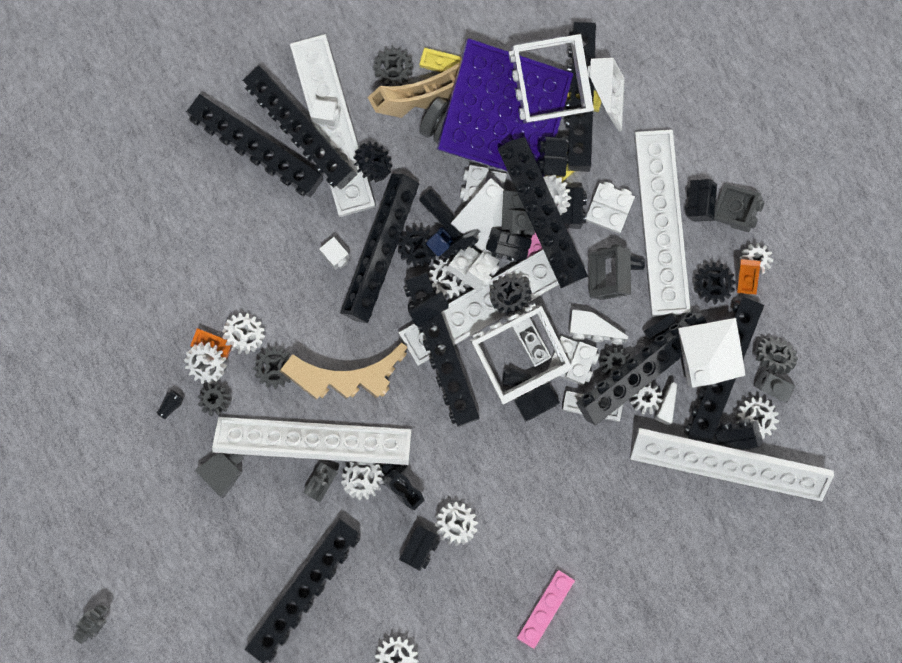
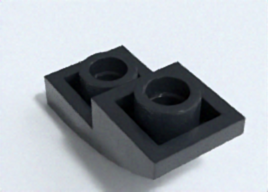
(468, 239)

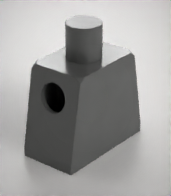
(774, 386)
(221, 472)

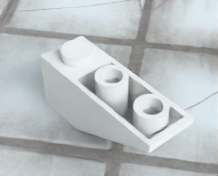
(589, 325)
(530, 340)

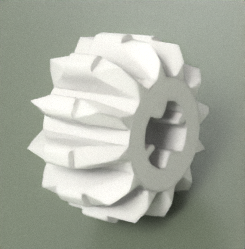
(757, 252)
(652, 403)

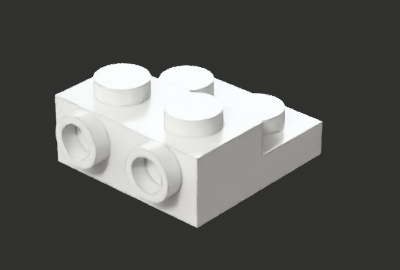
(476, 178)
(610, 207)
(474, 267)
(580, 357)

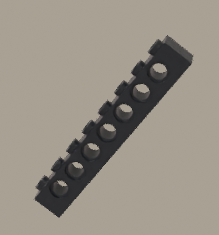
(255, 82)
(203, 107)
(580, 161)
(542, 212)
(379, 248)
(752, 311)
(639, 375)
(469, 413)
(256, 646)

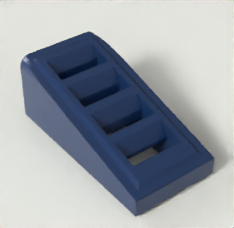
(440, 241)

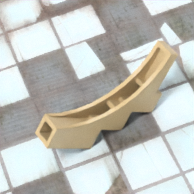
(401, 99)
(315, 380)

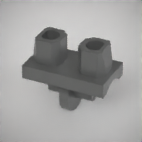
(320, 482)

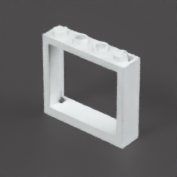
(581, 73)
(535, 381)

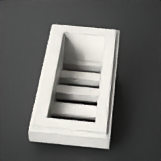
(666, 409)

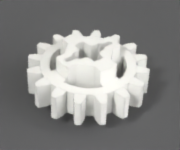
(558, 192)
(442, 282)
(235, 335)
(205, 364)
(756, 411)
(354, 484)
(456, 532)
(398, 645)

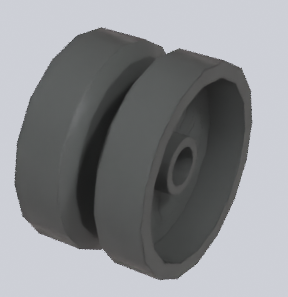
(434, 119)

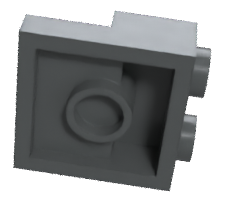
(738, 207)
(514, 215)

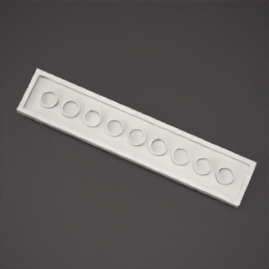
(322, 83)
(662, 223)
(475, 311)
(312, 440)
(731, 464)

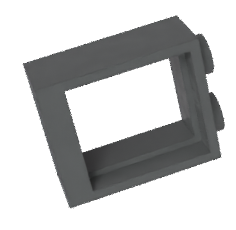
(597, 273)

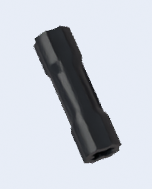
(440, 212)

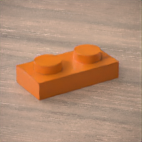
(748, 276)
(205, 337)

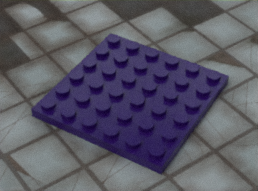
(485, 106)

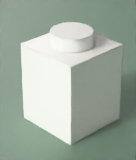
(324, 112)
(335, 254)

